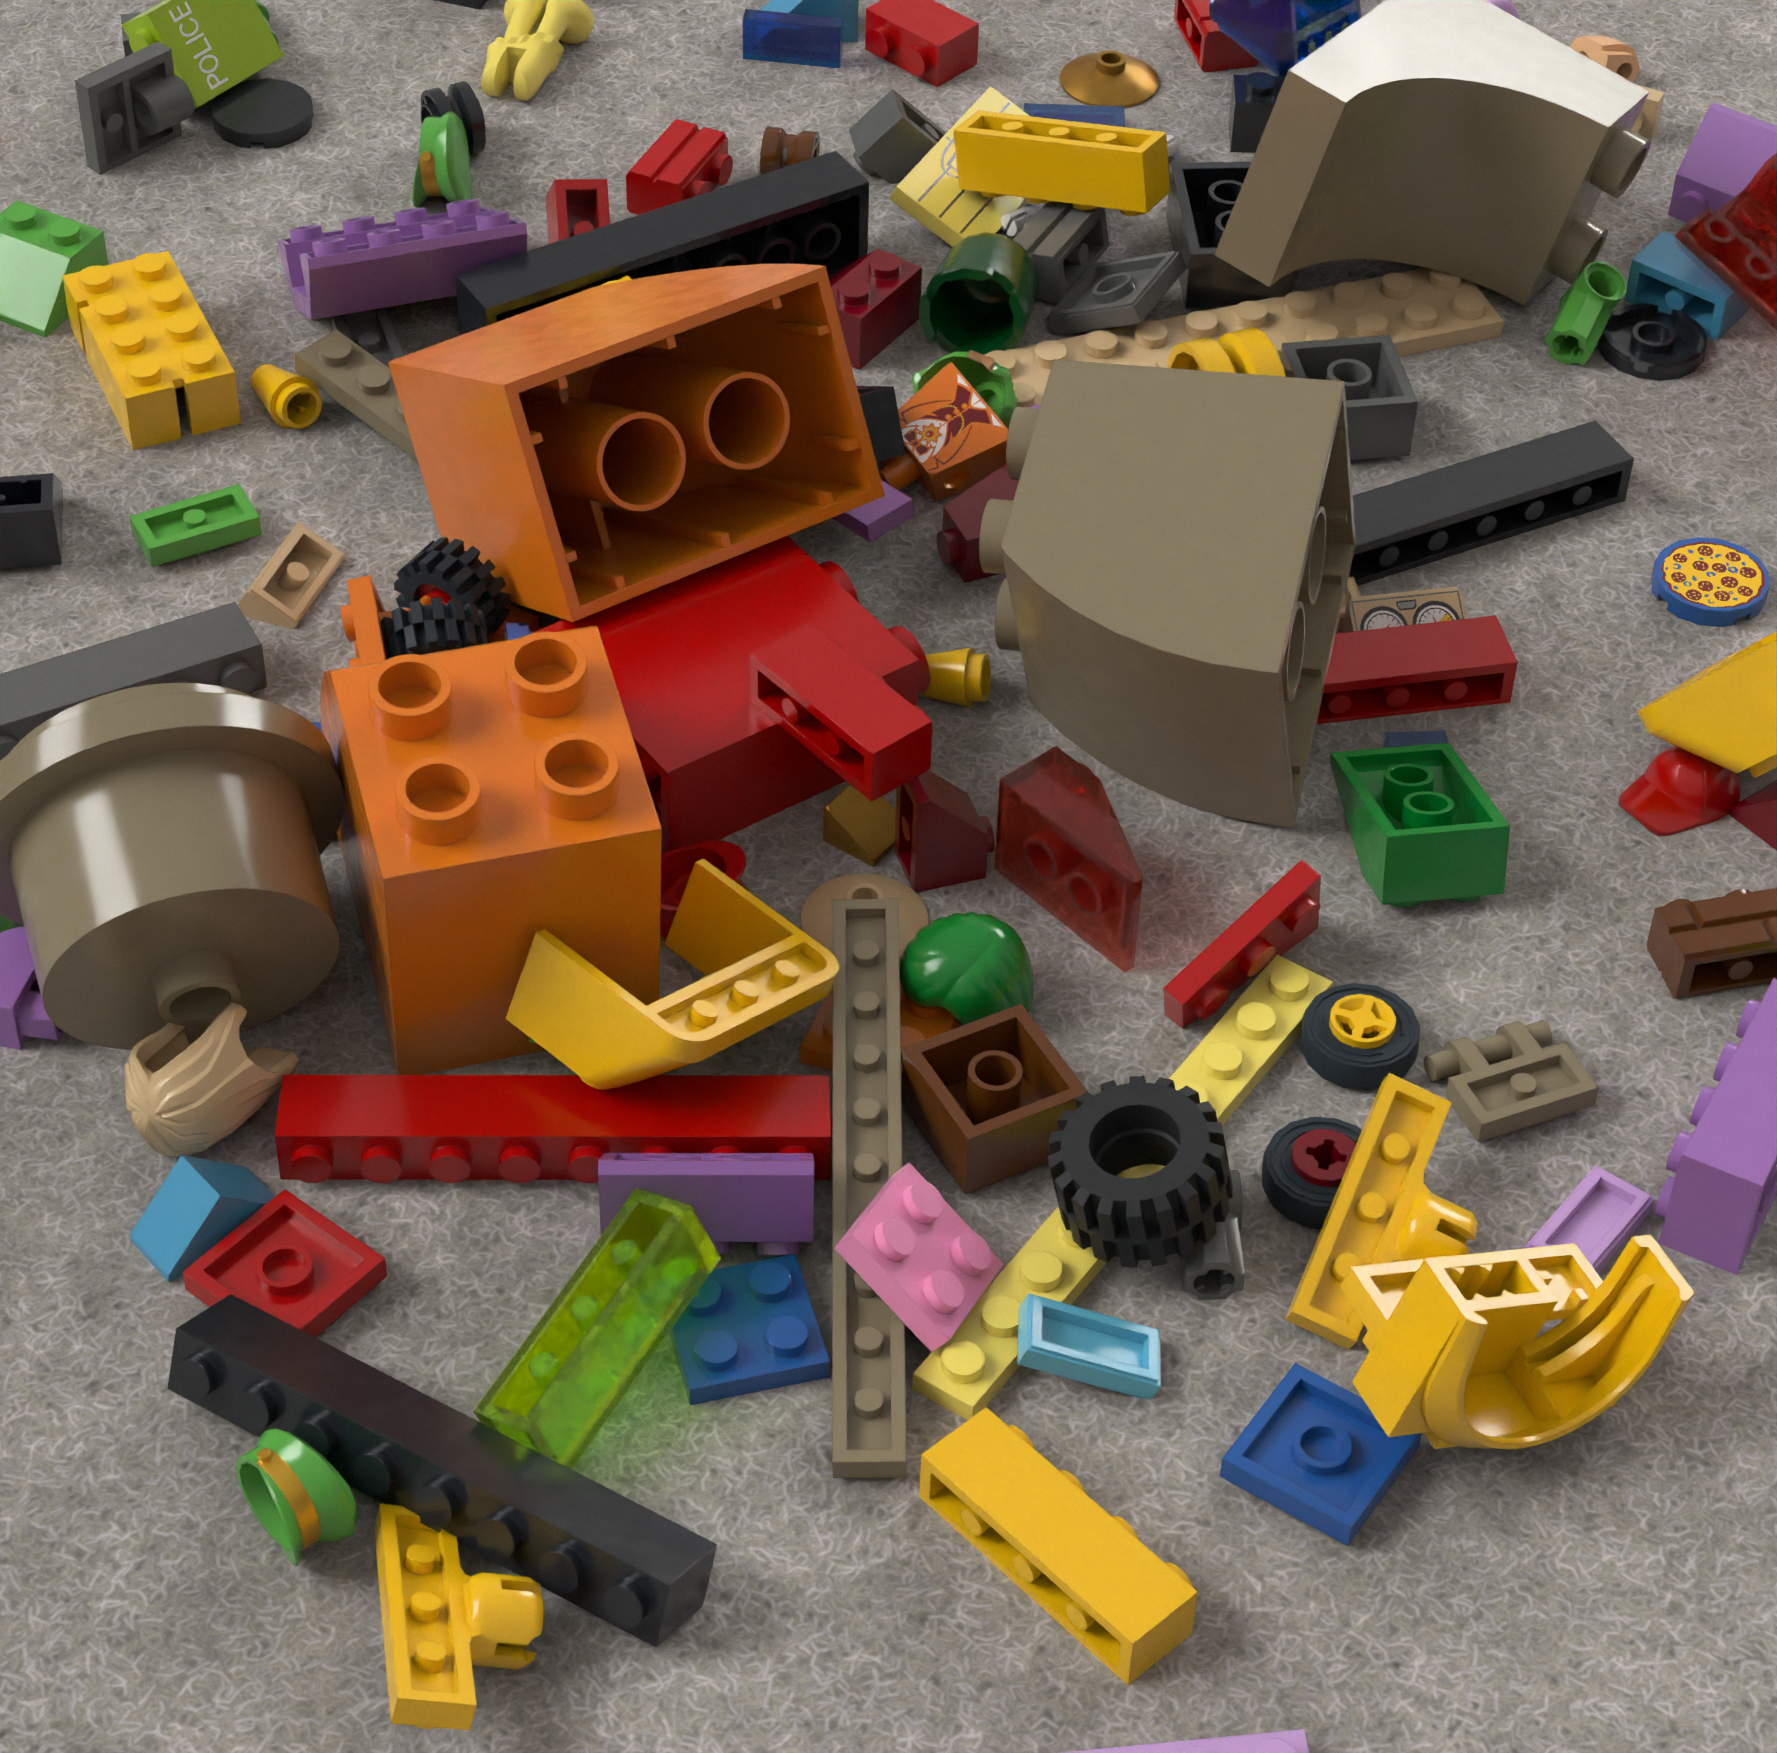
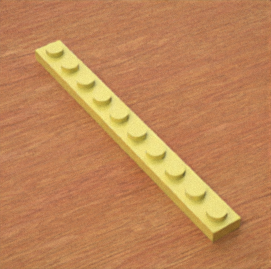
(1224, 1071)

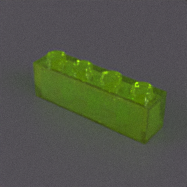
(601, 1328)

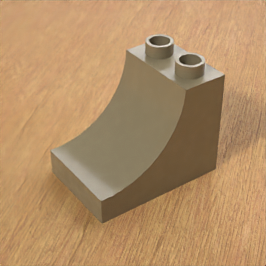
(1439, 147)

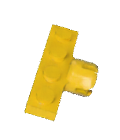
(1381, 1209)
(445, 1622)

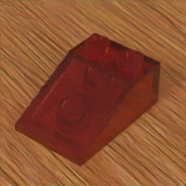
(1070, 852)

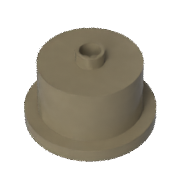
(170, 859)

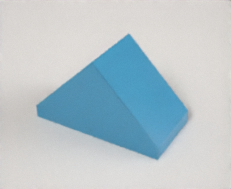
(196, 1211)

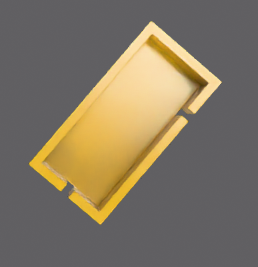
(145, 342)

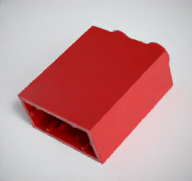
(687, 684)

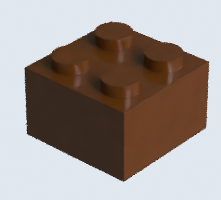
(988, 1096)

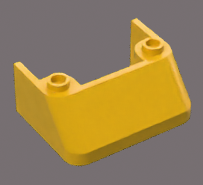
(1724, 711)
(754, 972)

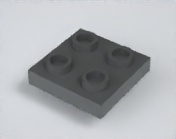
(131, 107)

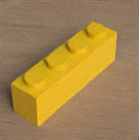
(1062, 162)
(1058, 1544)

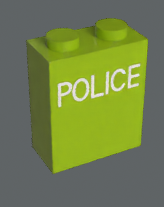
(209, 40)

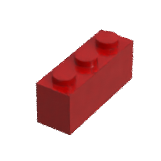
(841, 711)

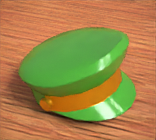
(443, 161)
(295, 1493)

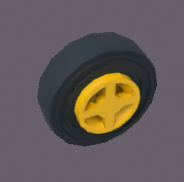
(1359, 1035)

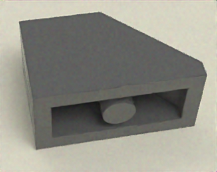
(893, 138)

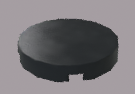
(263, 112)
(1650, 353)

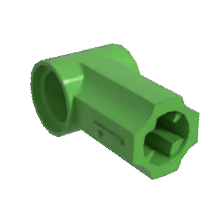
(1585, 312)

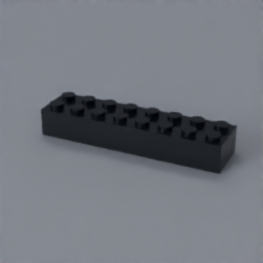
(787, 216)

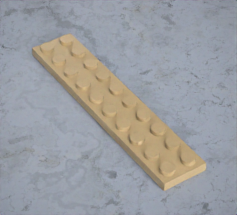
(1414, 307)

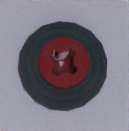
(1307, 1166)

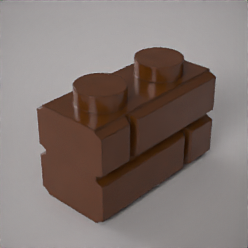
(1716, 942)

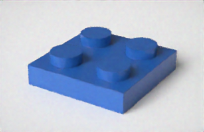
(749, 1332)
(1318, 1455)

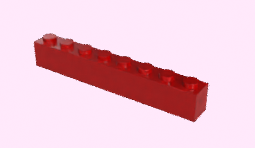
(535, 1124)

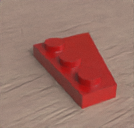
(1247, 946)

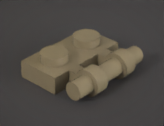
(1516, 1092)

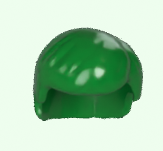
(967, 966)

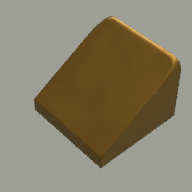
(859, 825)

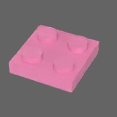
(919, 1257)

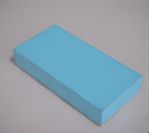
(1089, 1347)

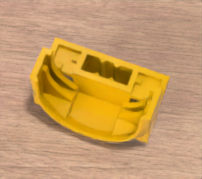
(1461, 1347)

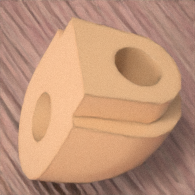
(1609, 53)

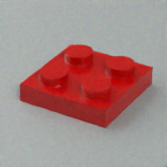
(288, 1266)

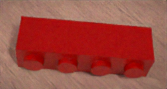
(1418, 669)

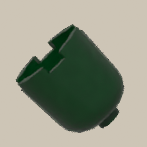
(980, 295)

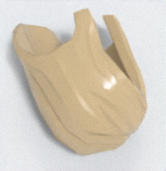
(202, 1091)

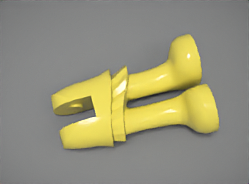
(532, 44)

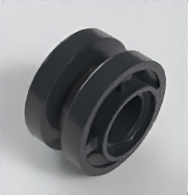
(464, 104)

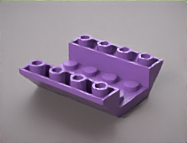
(395, 260)

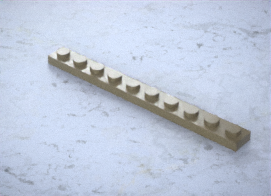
(866, 1153)

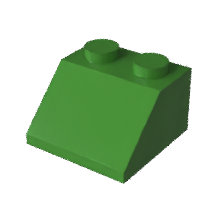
(34, 257)

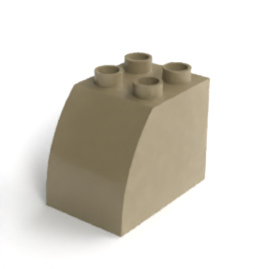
(1178, 573)

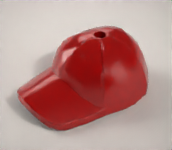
(1680, 793)

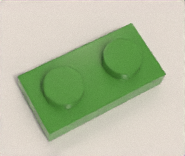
(195, 525)

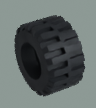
(1148, 1213)

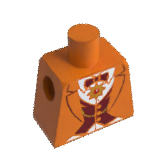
(947, 438)

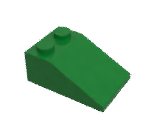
(1421, 824)

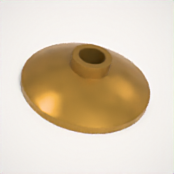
(1109, 79)

